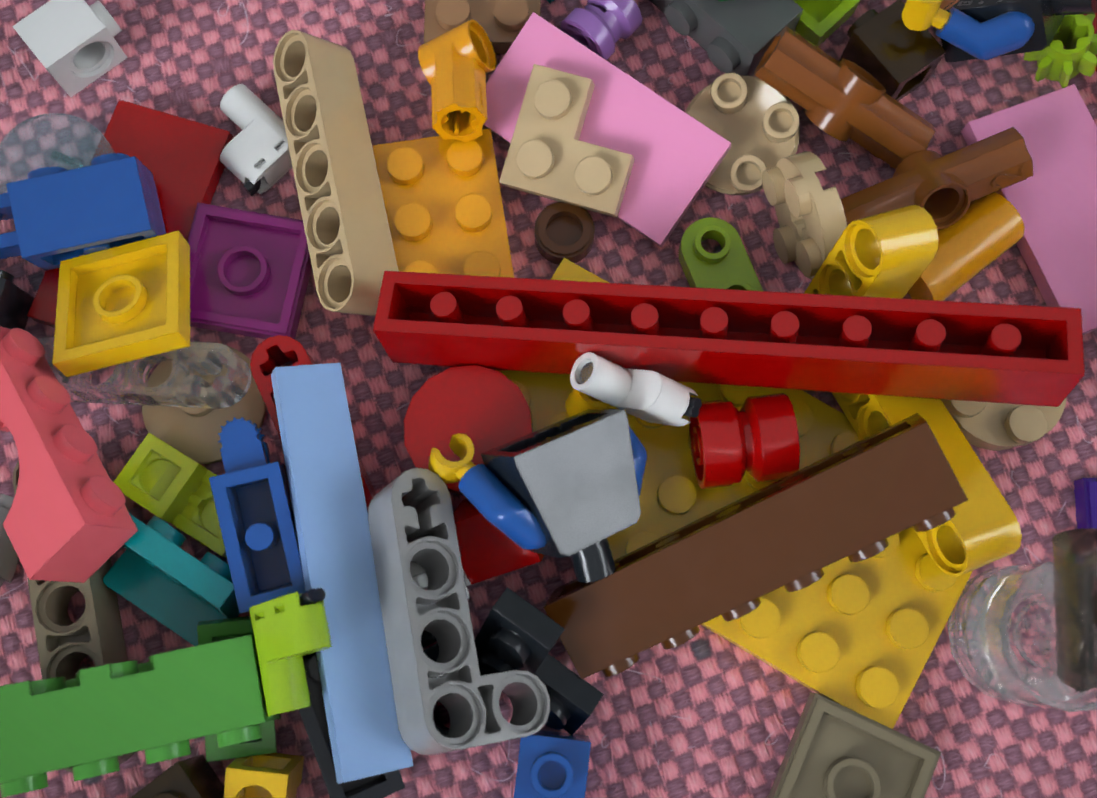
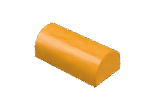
(969, 246)

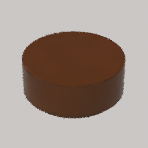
(564, 233)

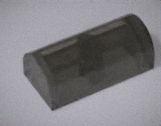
(1076, 607)

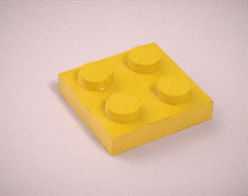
(122, 304)

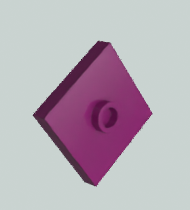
(247, 272)

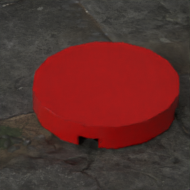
(465, 402)

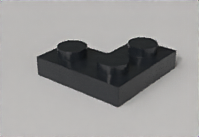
(520, 639)

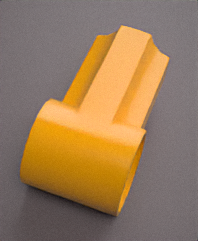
(456, 71)

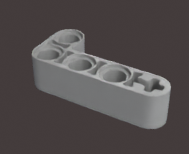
(421, 509)

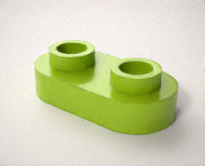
(719, 270)

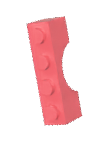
(65, 505)

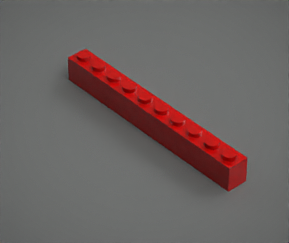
(737, 336)

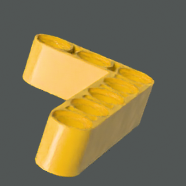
(884, 260)

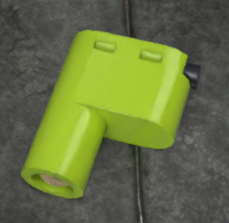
(282, 635)

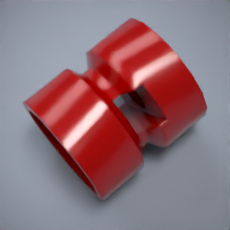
(755, 440)

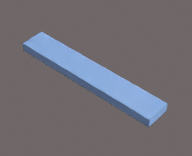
(339, 559)

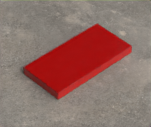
(184, 168)

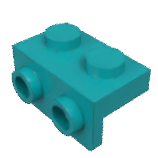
(172, 582)

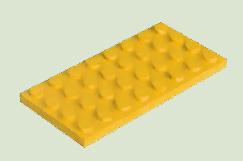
(850, 634)

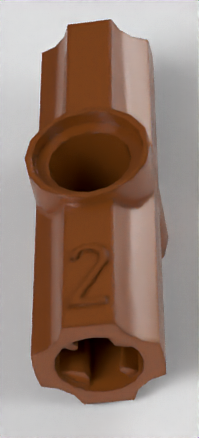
(843, 98)
(947, 182)

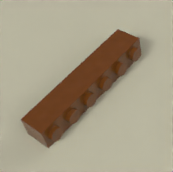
(758, 545)

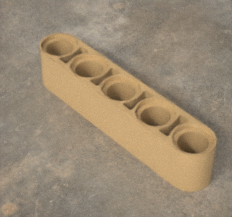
(334, 172)

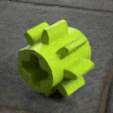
(1080, 54)

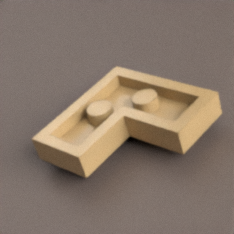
(547, 151)

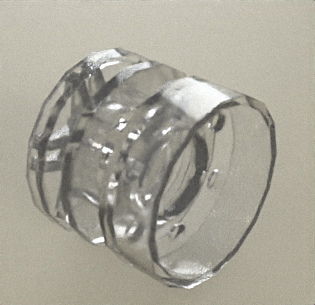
(989, 641)

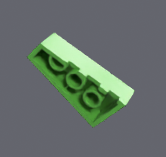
(129, 710)

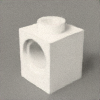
(72, 41)

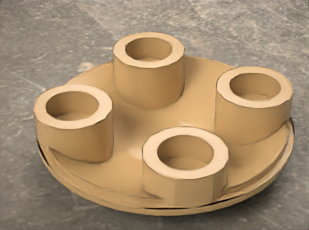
(755, 121)

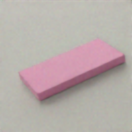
(669, 146)
(1058, 199)

